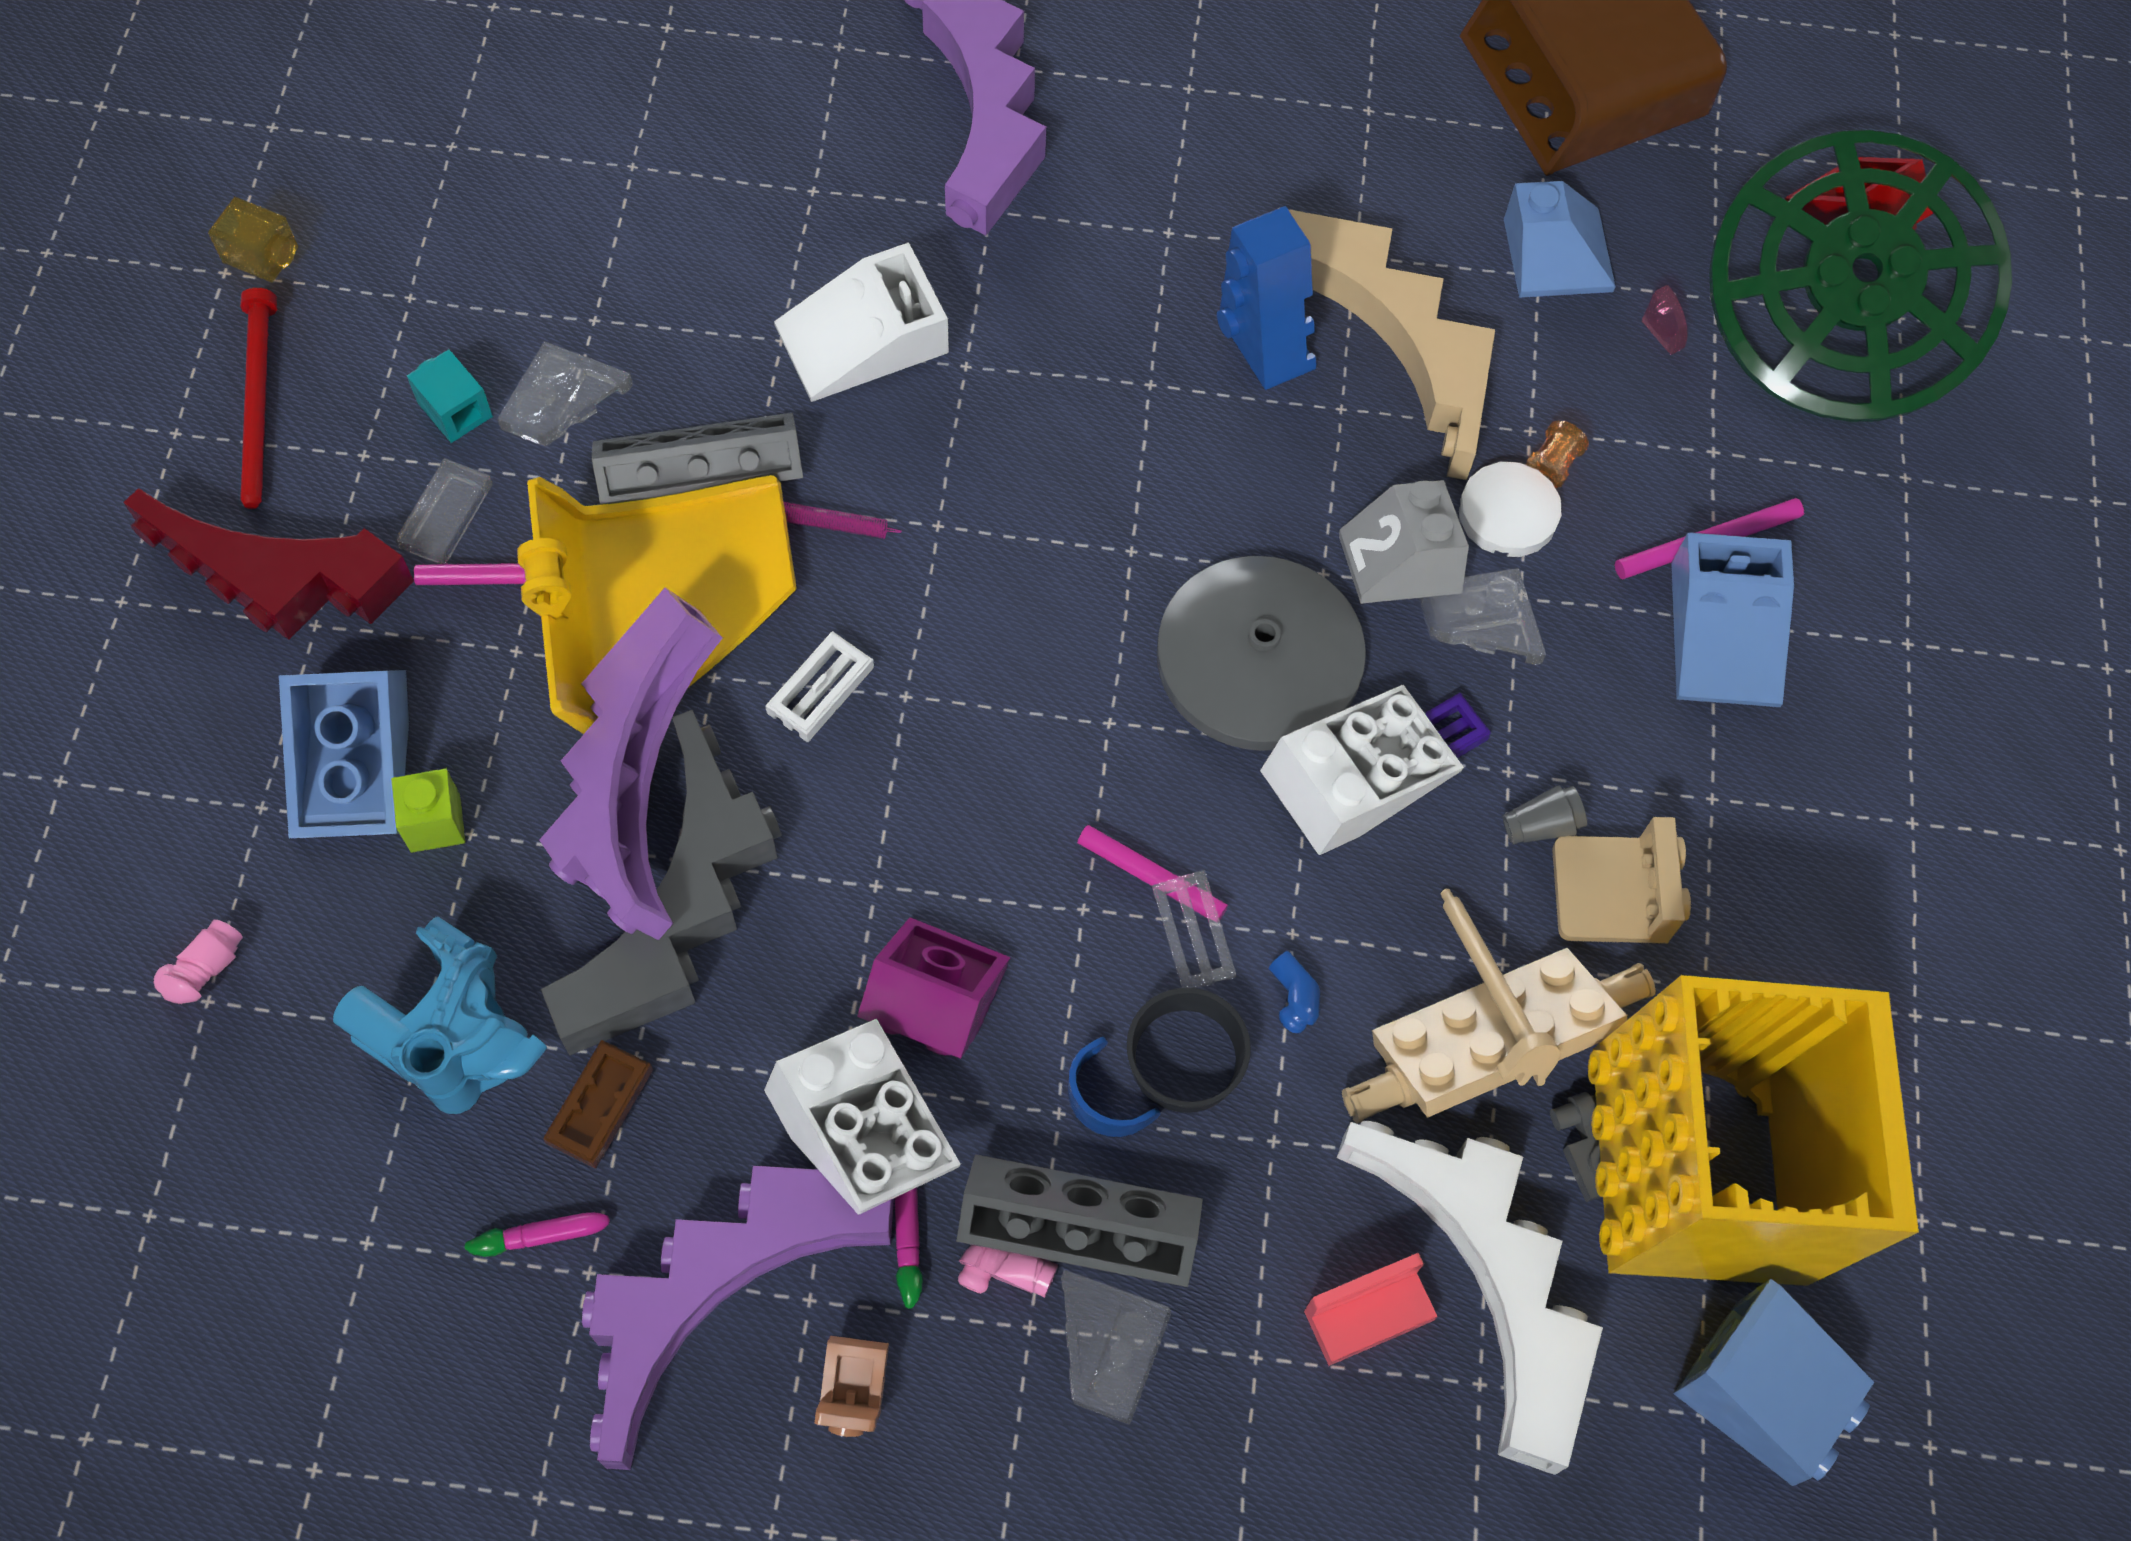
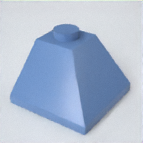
(1556, 241)

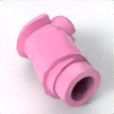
(199, 961)
(1015, 1269)

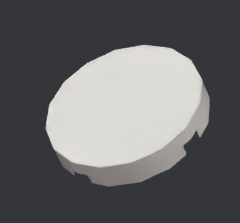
(1510, 509)

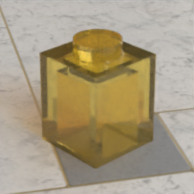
(253, 239)

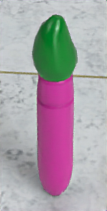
(537, 1233)
(909, 1275)

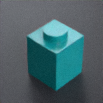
(449, 395)

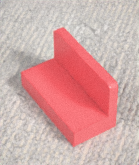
(1370, 1310)

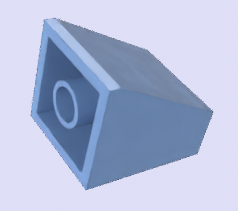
(1778, 1385)

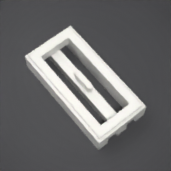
(794, 719)

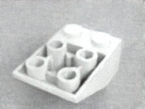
(865, 324)
(1358, 767)
(859, 1117)

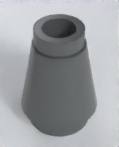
(1547, 816)

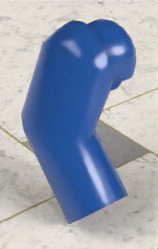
(1302, 993)

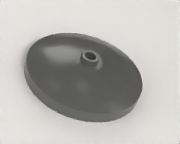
(1259, 650)

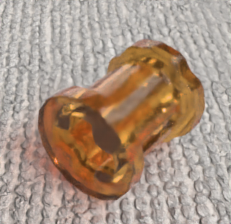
(1558, 451)

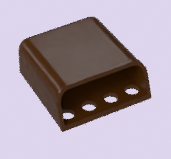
(1600, 68)

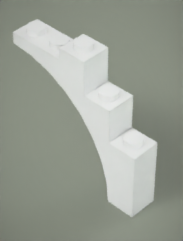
(1543, 1350)

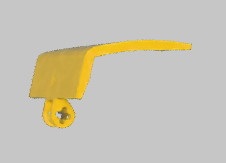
(606, 563)

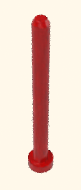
(259, 305)

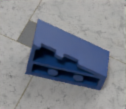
(1265, 296)

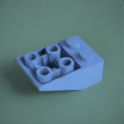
(1732, 618)

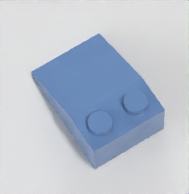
(342, 749)

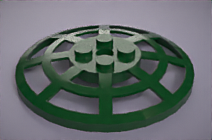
(1845, 299)

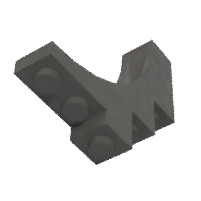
(650, 977)

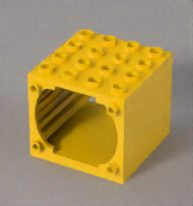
(1837, 1126)

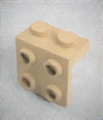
(1621, 886)

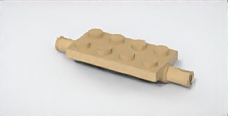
(1456, 1044)

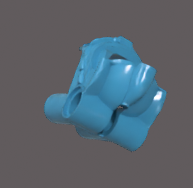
(455, 1036)

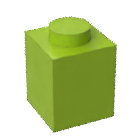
(428, 810)

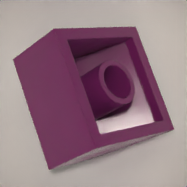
(932, 987)

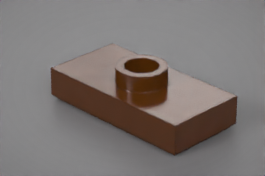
(598, 1104)

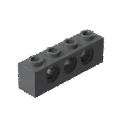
(1080, 1220)

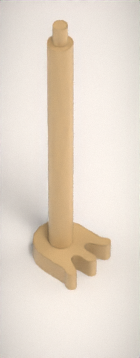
(1534, 1052)

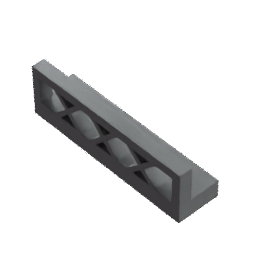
(695, 458)

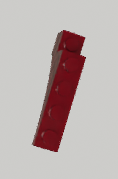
(277, 578)

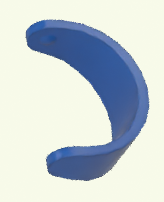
(1089, 1117)

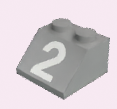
(1406, 545)

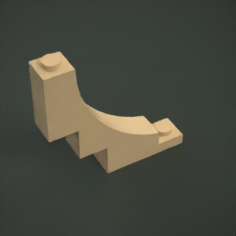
(1441, 356)

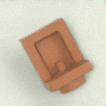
(852, 1386)

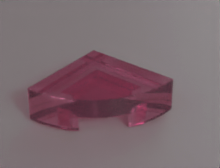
(1666, 320)

